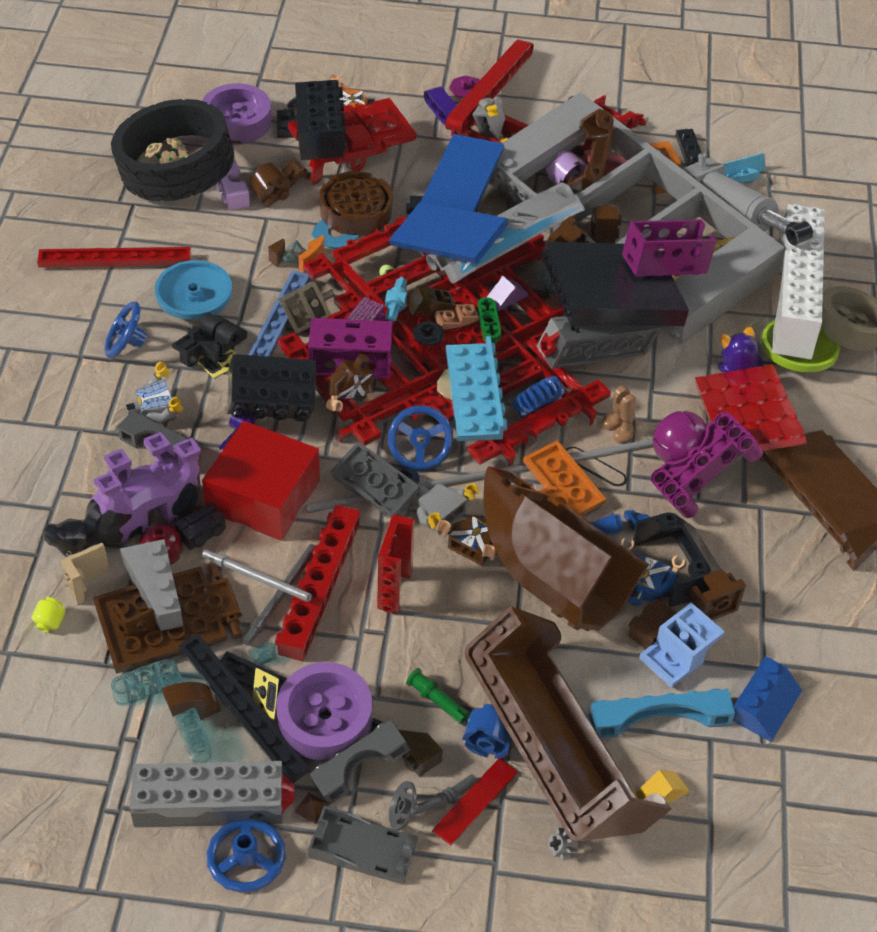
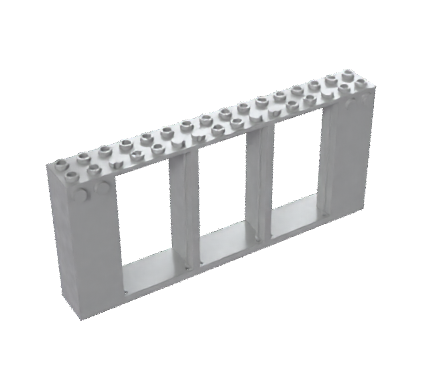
(734, 268)

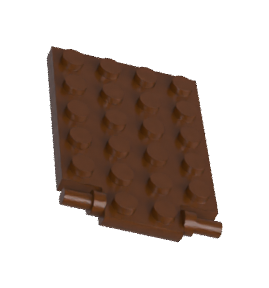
(202, 611)

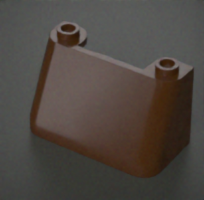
(599, 130)

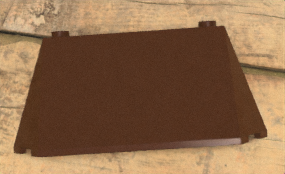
(832, 492)

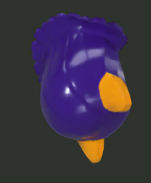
(740, 351)

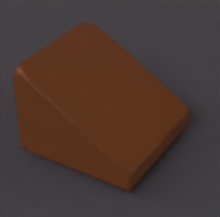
(276, 252)

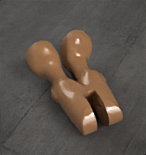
(624, 415)

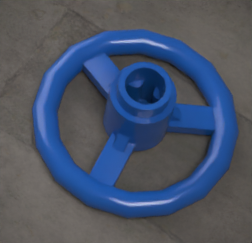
(127, 331)
(443, 425)
(245, 854)

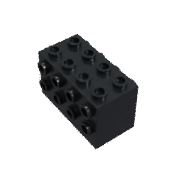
(320, 119)
(271, 387)

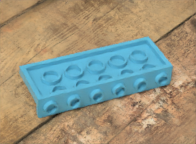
(476, 391)

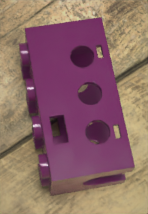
(679, 255)
(345, 339)

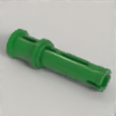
(429, 689)

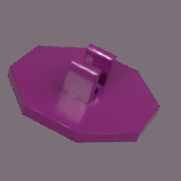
(462, 85)

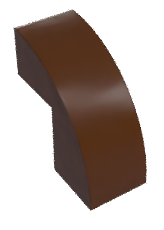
(188, 695)

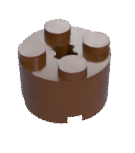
(270, 184)

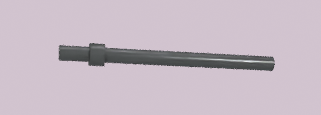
(258, 624)

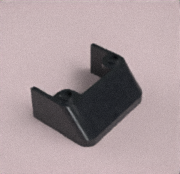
(691, 544)

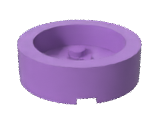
(248, 107)
(319, 689)

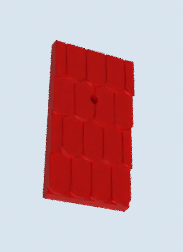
(756, 402)

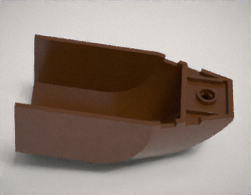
(558, 553)

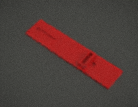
(474, 802)

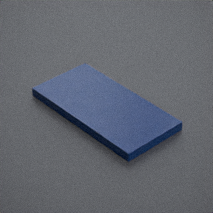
(463, 173)
(449, 232)

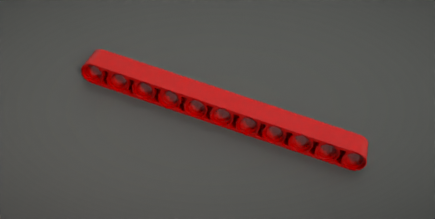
(489, 85)

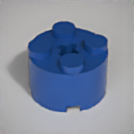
(486, 733)

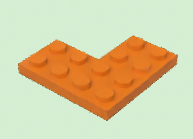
(564, 479)

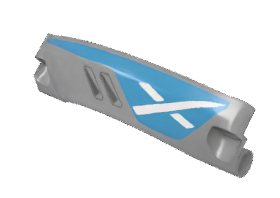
(525, 223)

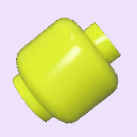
(48, 614)

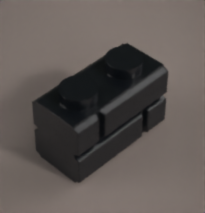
(201, 526)

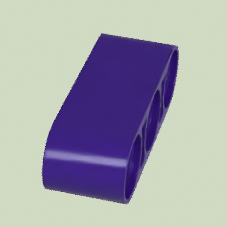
(439, 102)

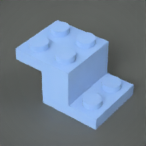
(681, 645)

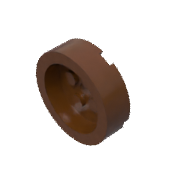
(355, 216)

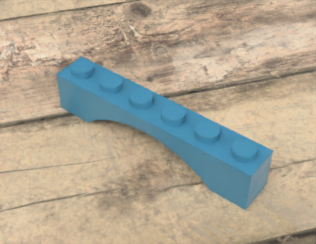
(706, 707)

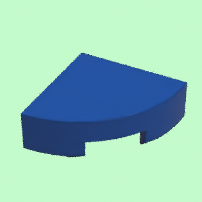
(632, 516)

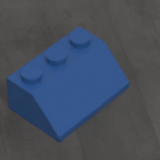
(767, 699)

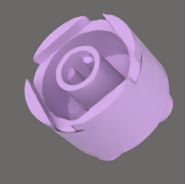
(564, 167)

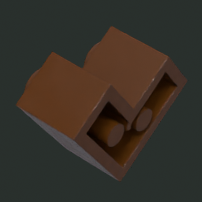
(605, 224)

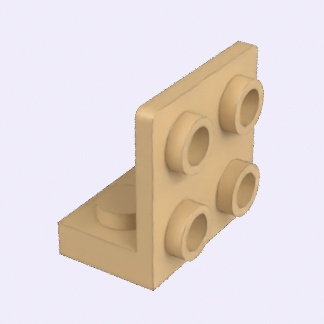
(84, 567)

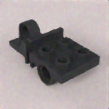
(209, 339)

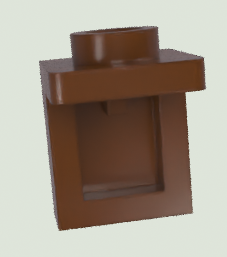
(295, 172)

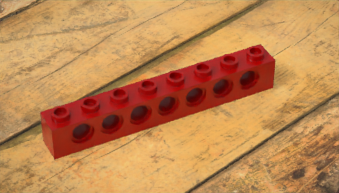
(325, 567)

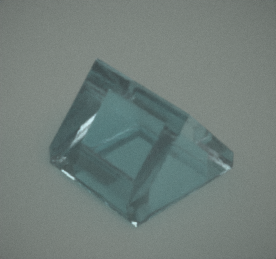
(292, 252)
(263, 653)

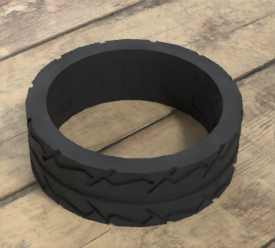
(177, 178)

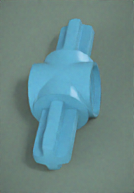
(396, 299)

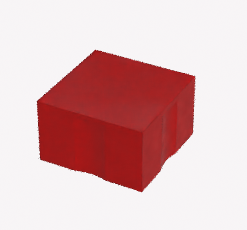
(262, 479)

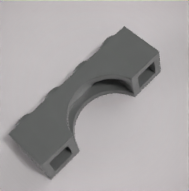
(137, 427)
(334, 776)

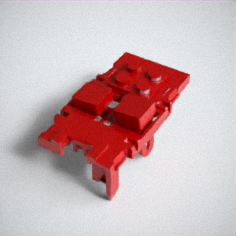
(371, 124)

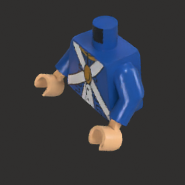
(656, 579)

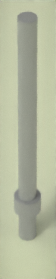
(223, 561)

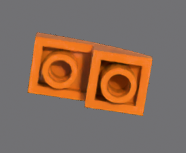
(315, 248)

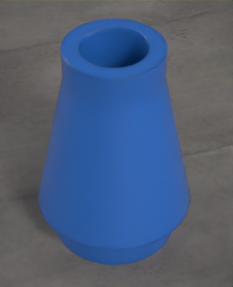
(610, 524)

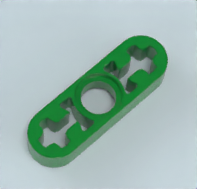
(492, 314)

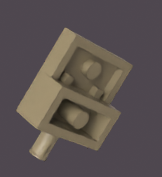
(305, 304)

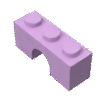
(233, 191)

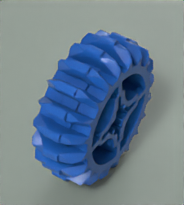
(538, 396)

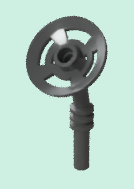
(408, 806)

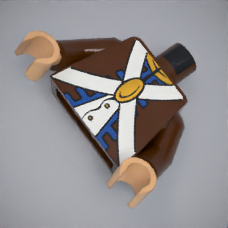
(350, 380)
(469, 539)

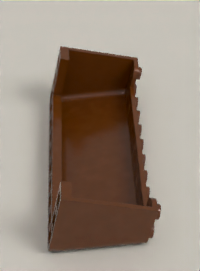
(554, 730)

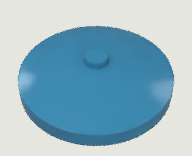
(193, 289)

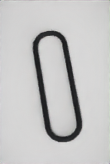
(621, 484)

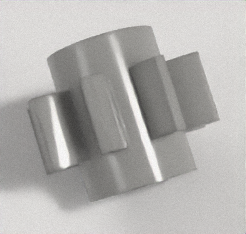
(561, 844)

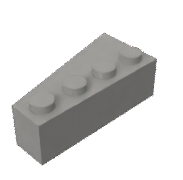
(153, 577)

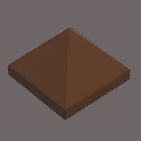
(311, 807)

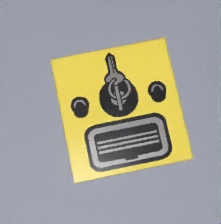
(218, 368)
(265, 692)

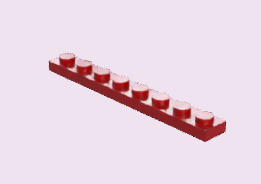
(113, 257)

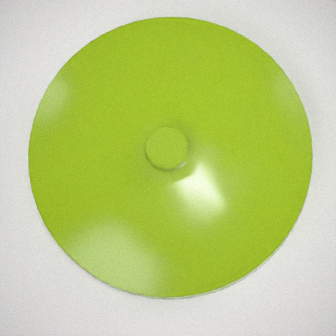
(824, 354)

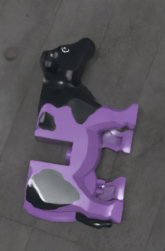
(127, 494)

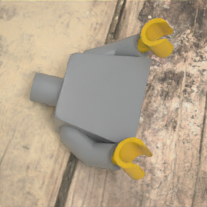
(490, 118)
(443, 504)

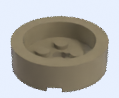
(850, 318)

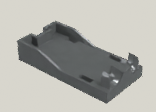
(375, 480)
(362, 845)

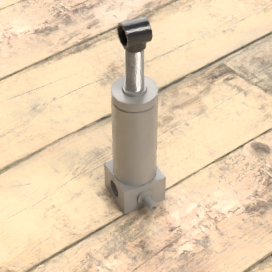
(750, 203)

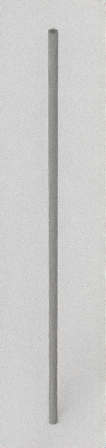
(481, 475)

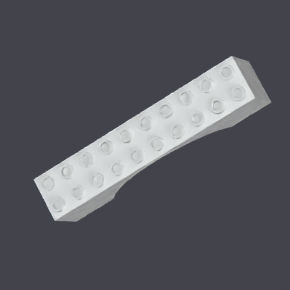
(801, 289)

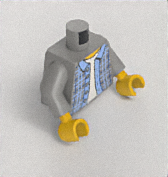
(155, 399)

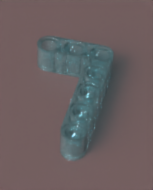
(137, 690)

